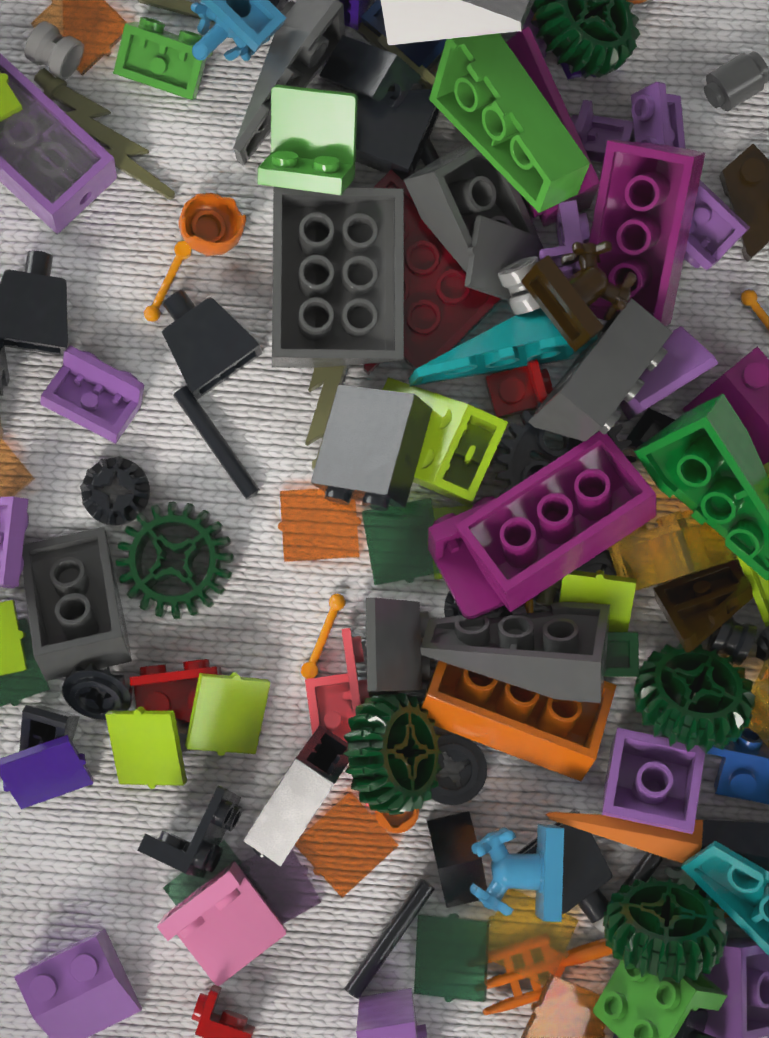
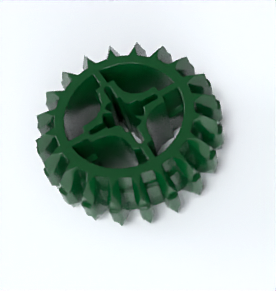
(587, 33)
(158, 573)
(714, 714)
(392, 753)
(665, 929)

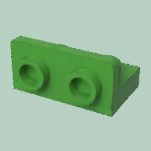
(160, 58)

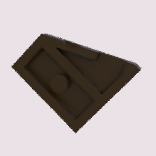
(747, 187)
(703, 601)

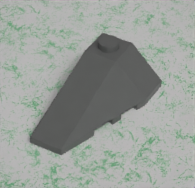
(292, 60)
(544, 652)

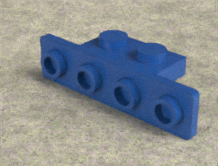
(743, 768)

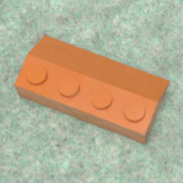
(518, 721)

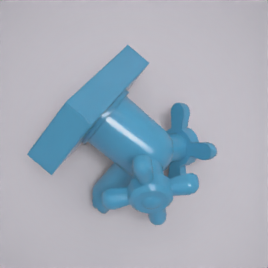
(245, 21)
(524, 871)

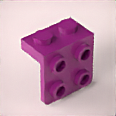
(458, 566)

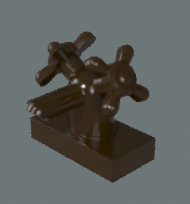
(568, 299)

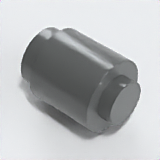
(736, 81)

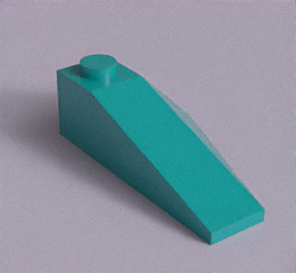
(501, 349)
(736, 887)

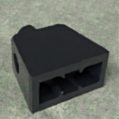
(34, 307)
(206, 342)
(582, 872)

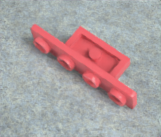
(335, 697)

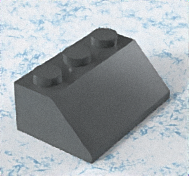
(604, 375)

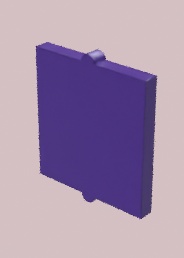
(44, 772)

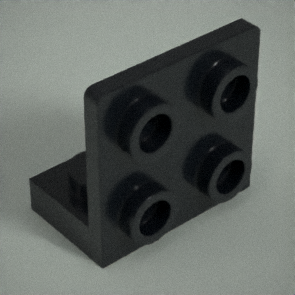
(204, 850)

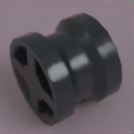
(733, 640)

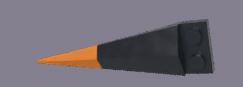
(743, 837)

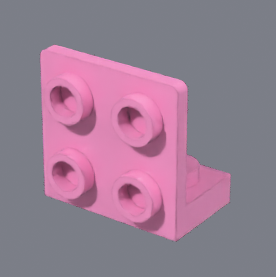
(224, 924)

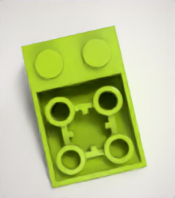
(455, 446)

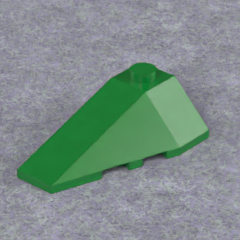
(717, 474)

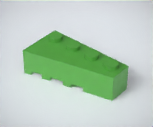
(508, 119)

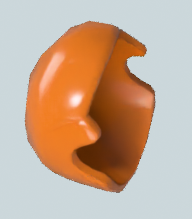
(211, 224)

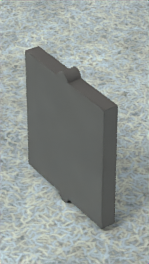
(492, 249)

